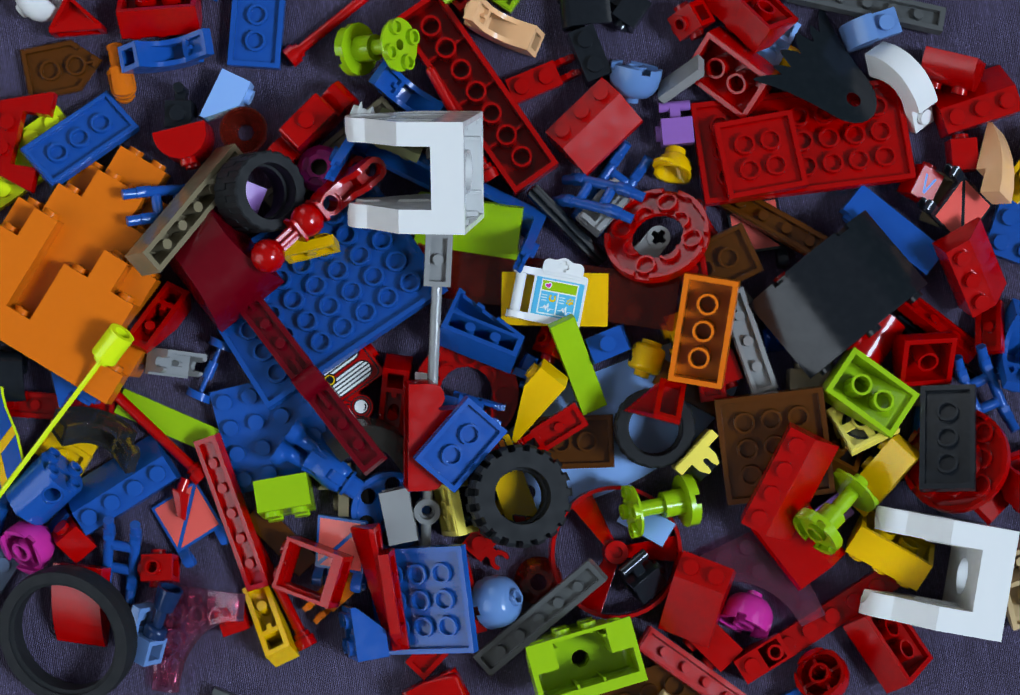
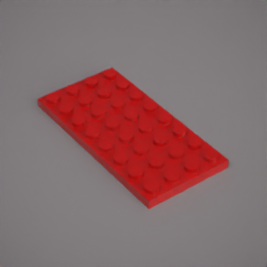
(833, 150)

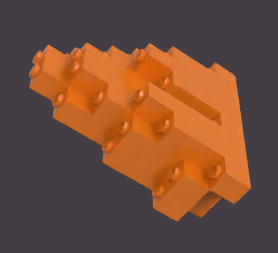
(70, 274)

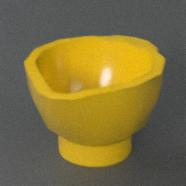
(673, 166)

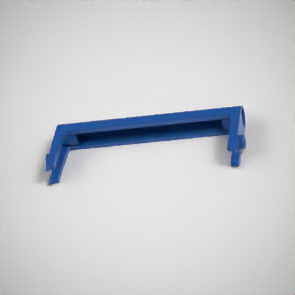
(420, 174)

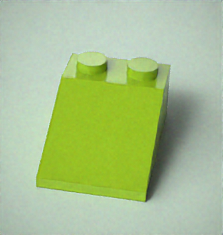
(868, 393)

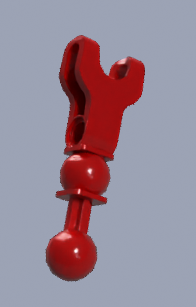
(309, 218)

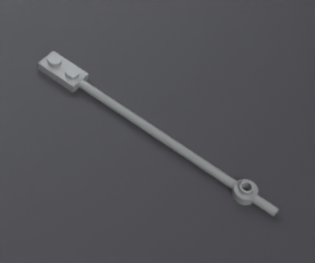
(437, 275)

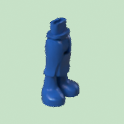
(319, 462)

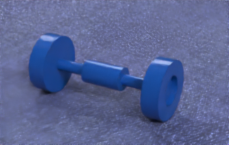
(209, 371)

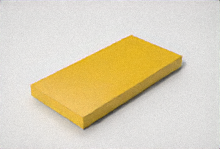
(595, 304)

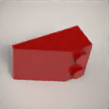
(696, 598)

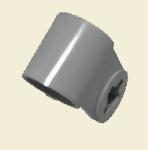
(647, 247)

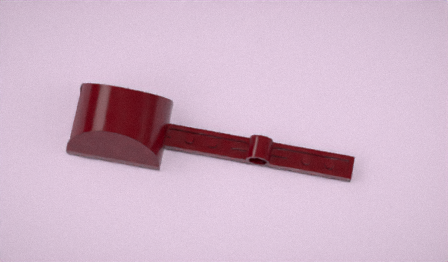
(225, 283)

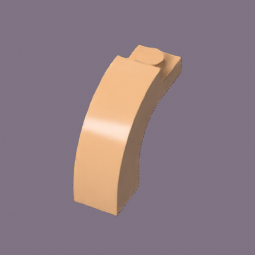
(502, 29)

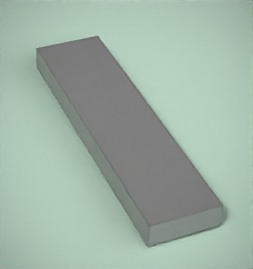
(751, 348)

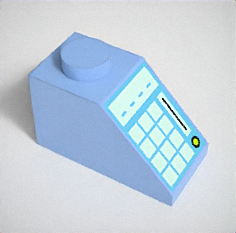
(227, 93)

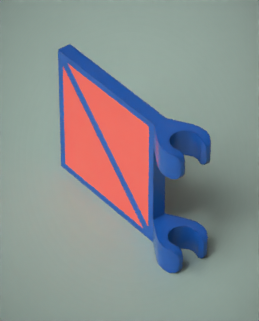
(200, 522)
(336, 533)

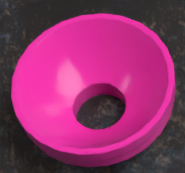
(311, 180)

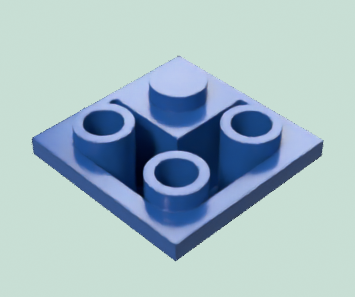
(364, 637)

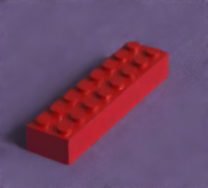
(474, 86)

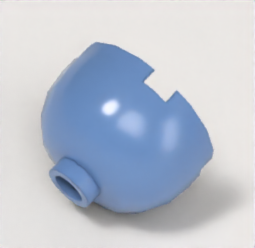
(634, 79)
(497, 601)

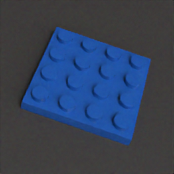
(254, 432)
(436, 599)

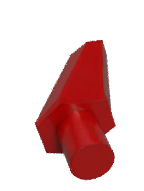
(180, 497)

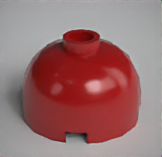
(822, 673)

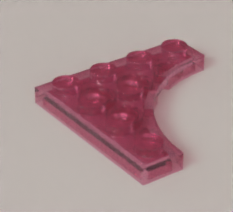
(758, 568)
(193, 616)

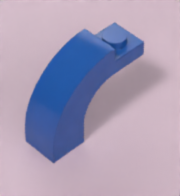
(166, 55)
(402, 91)
(1008, 364)

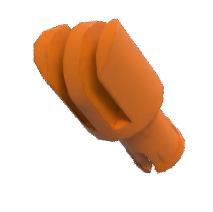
(121, 85)

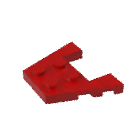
(12, 121)

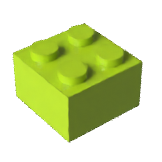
(284, 497)

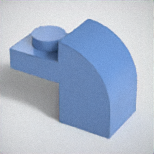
(869, 28)
(148, 651)

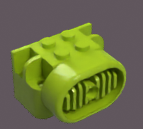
(609, 660)

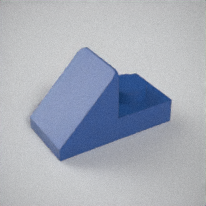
(65, 389)

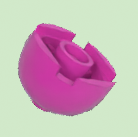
(28, 545)
(748, 613)

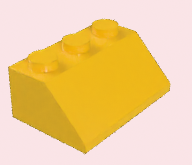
(891, 554)

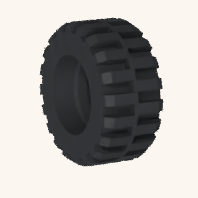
(553, 496)

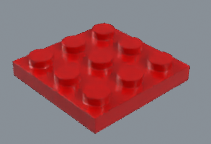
(760, 155)

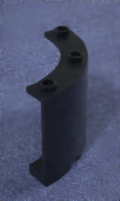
(838, 294)

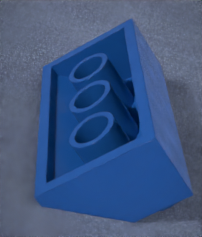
(114, 493)

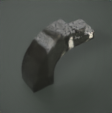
(101, 429)
(384, 434)

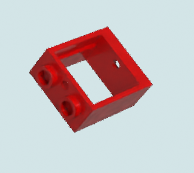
(335, 579)

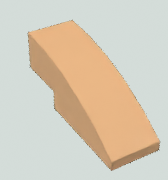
(996, 167)

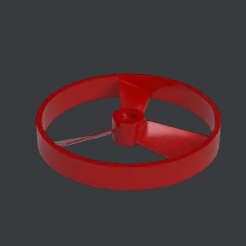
(616, 552)

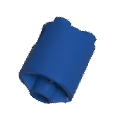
(44, 487)

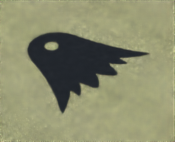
(825, 75)

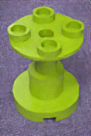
(361, 48)
(678, 502)
(824, 524)

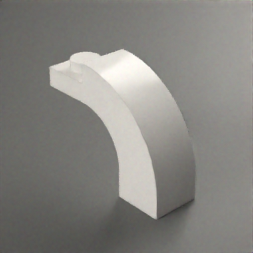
(908, 79)

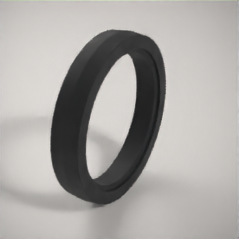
(98, 589)

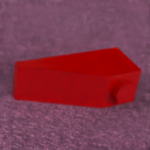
(161, 317)
(395, 371)

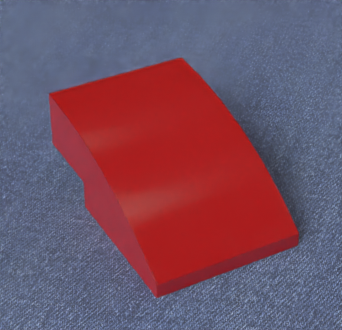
(77, 615)

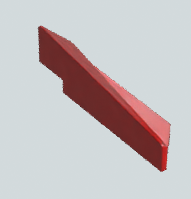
(383, 582)

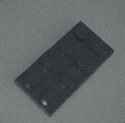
(947, 438)

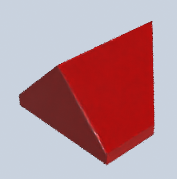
(74, 21)
(661, 402)

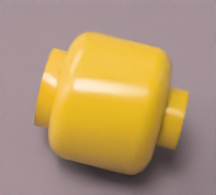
(646, 358)

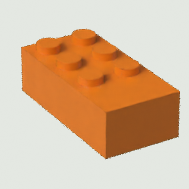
(703, 330)

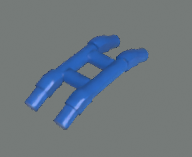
(610, 172)
(155, 194)
(603, 205)
(988, 377)
(132, 547)

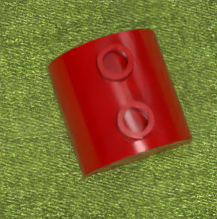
(953, 70)
(186, 143)
(882, 341)
(924, 357)

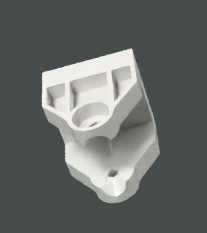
(455, 171)
(975, 579)

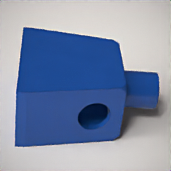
(607, 344)

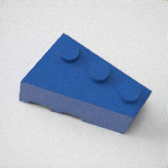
(479, 335)

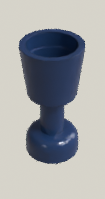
(165, 602)

